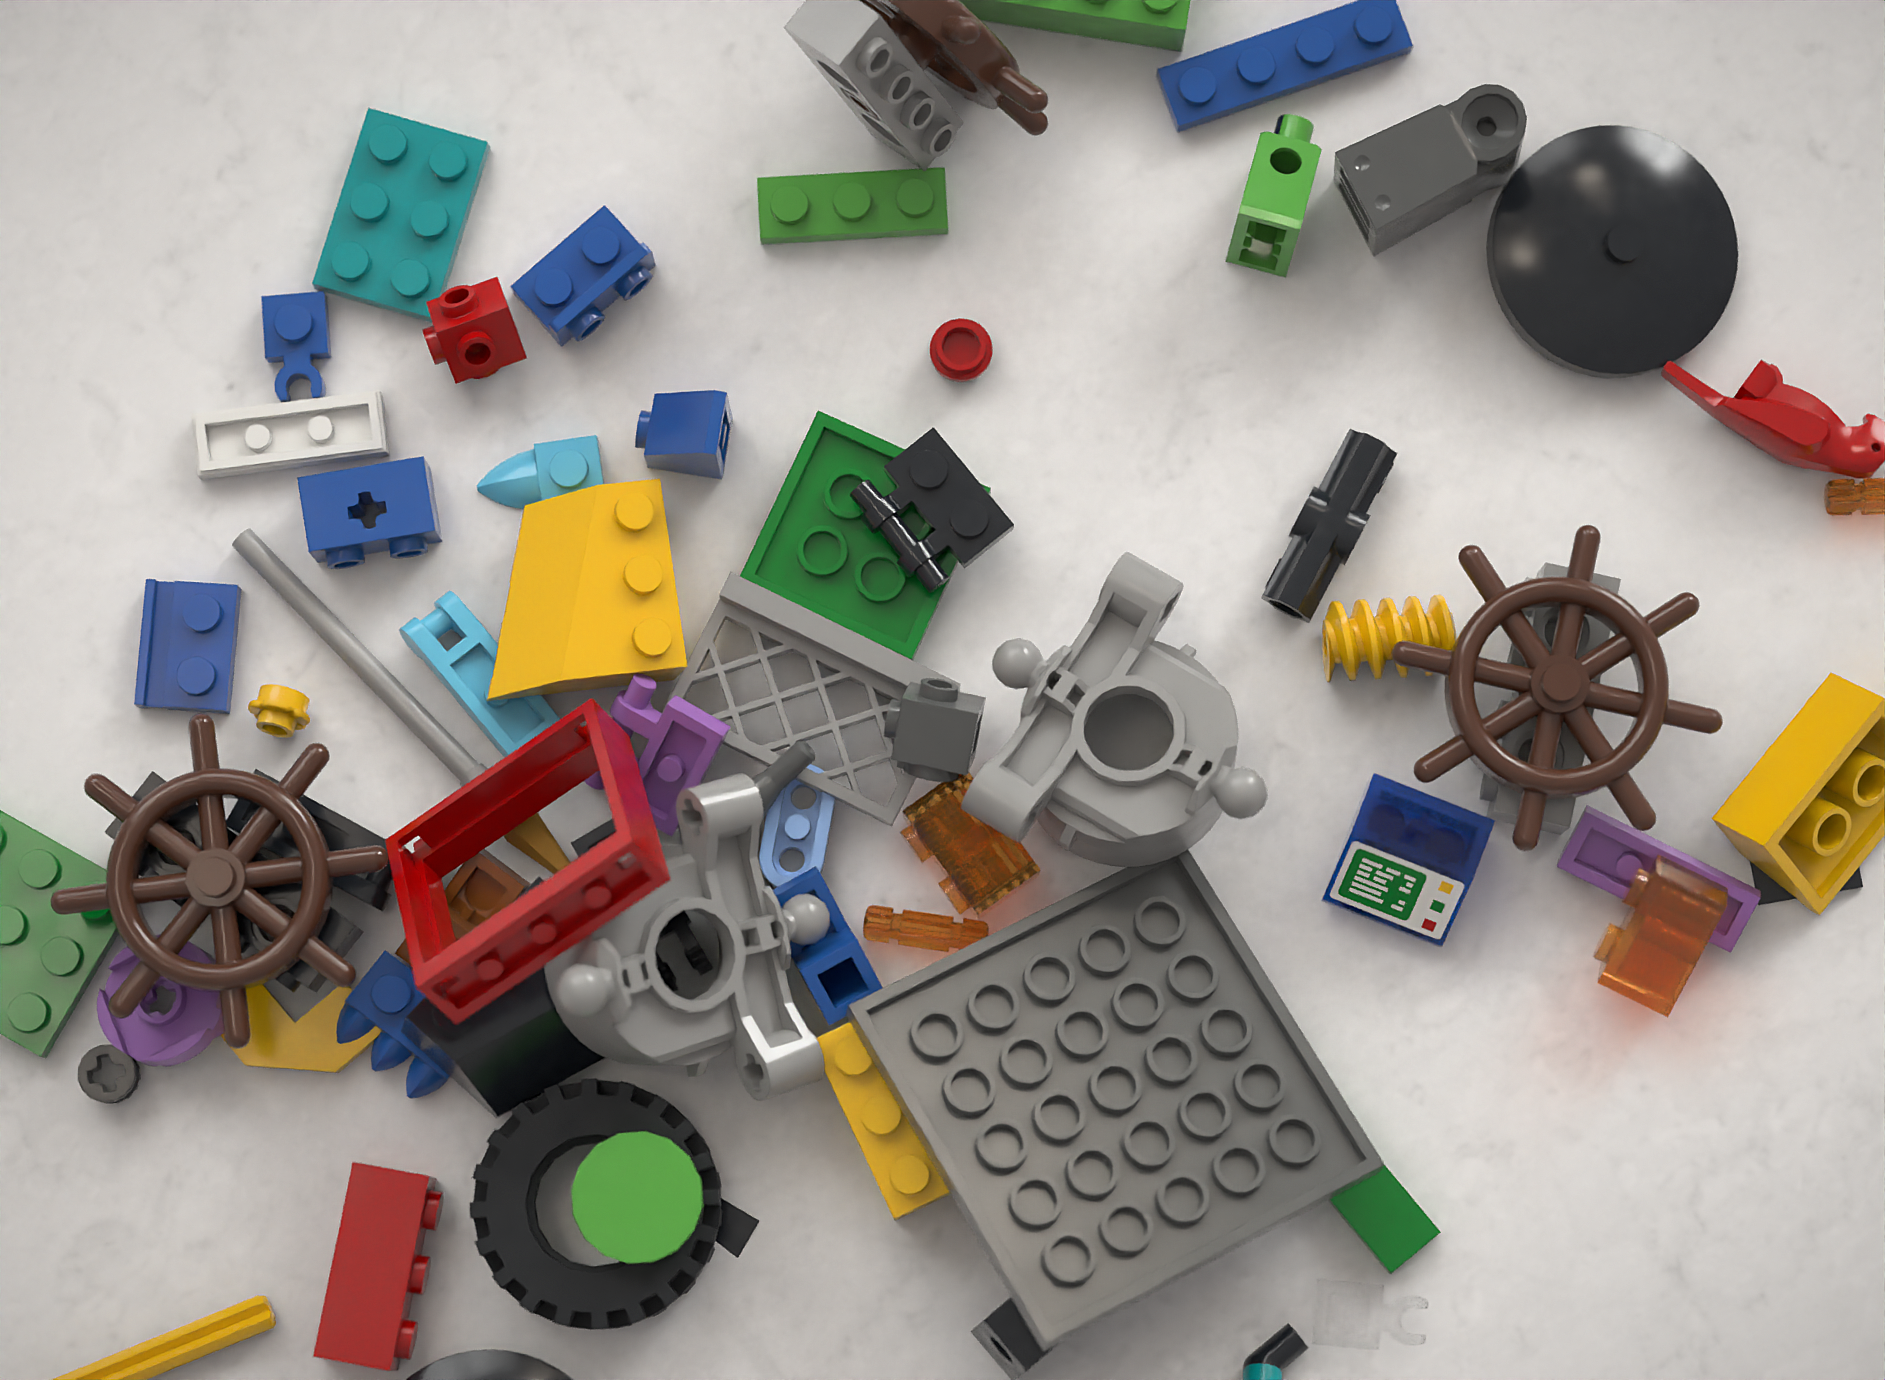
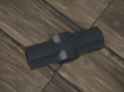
(1329, 525)

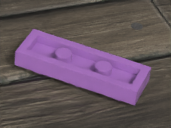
(1611, 852)

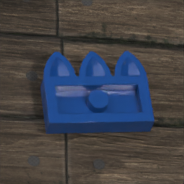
(384, 1001)

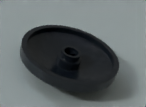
(1612, 251)

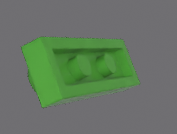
(852, 205)

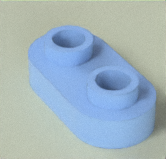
(796, 829)

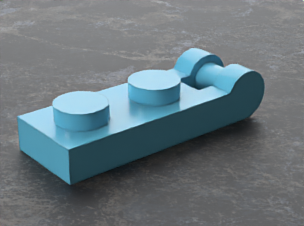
(468, 672)

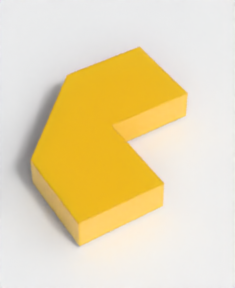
(301, 1044)

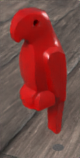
(1789, 422)

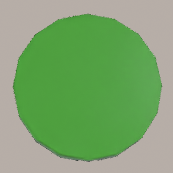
(637, 1197)

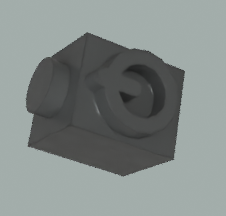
(934, 729)

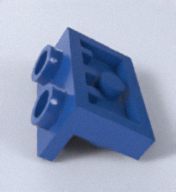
(585, 277)

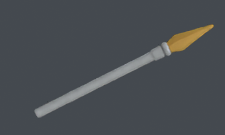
(529, 837)

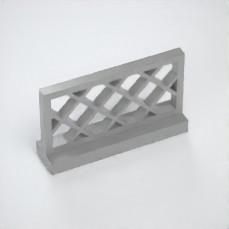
(822, 644)

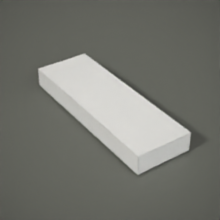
(290, 434)

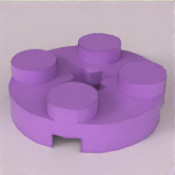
(158, 1037)

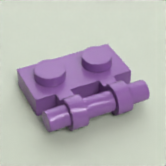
(678, 748)

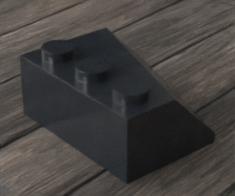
(506, 1047)

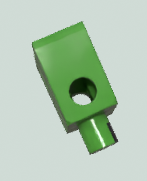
(1275, 197)

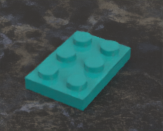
(401, 214)

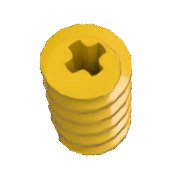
(1372, 638)

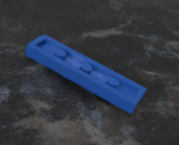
(1283, 61)

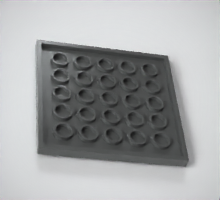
(1113, 1094)

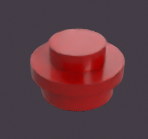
(961, 350)

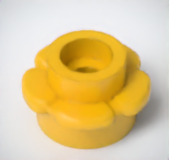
(280, 710)

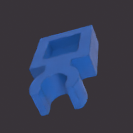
(296, 334)

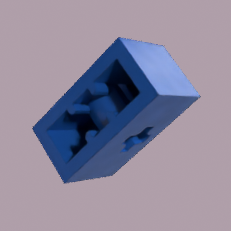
(339, 497)

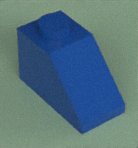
(686, 432)

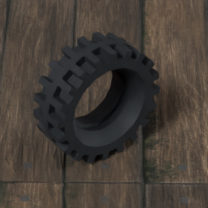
(508, 1219)

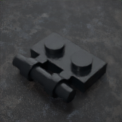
(945, 497)

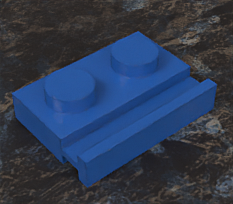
(187, 646)

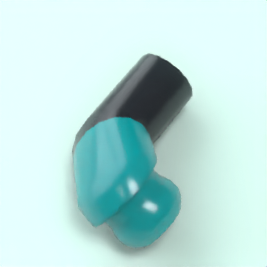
(1274, 1355)

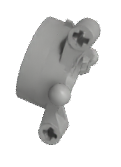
(1057, 780)
(626, 1013)

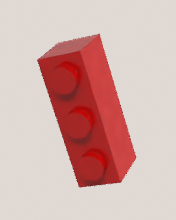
(378, 1267)

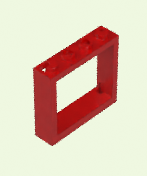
(560, 910)

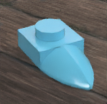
(545, 472)

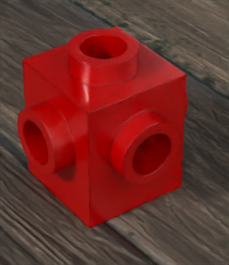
(473, 331)

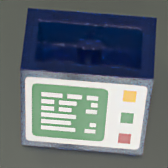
(1408, 860)

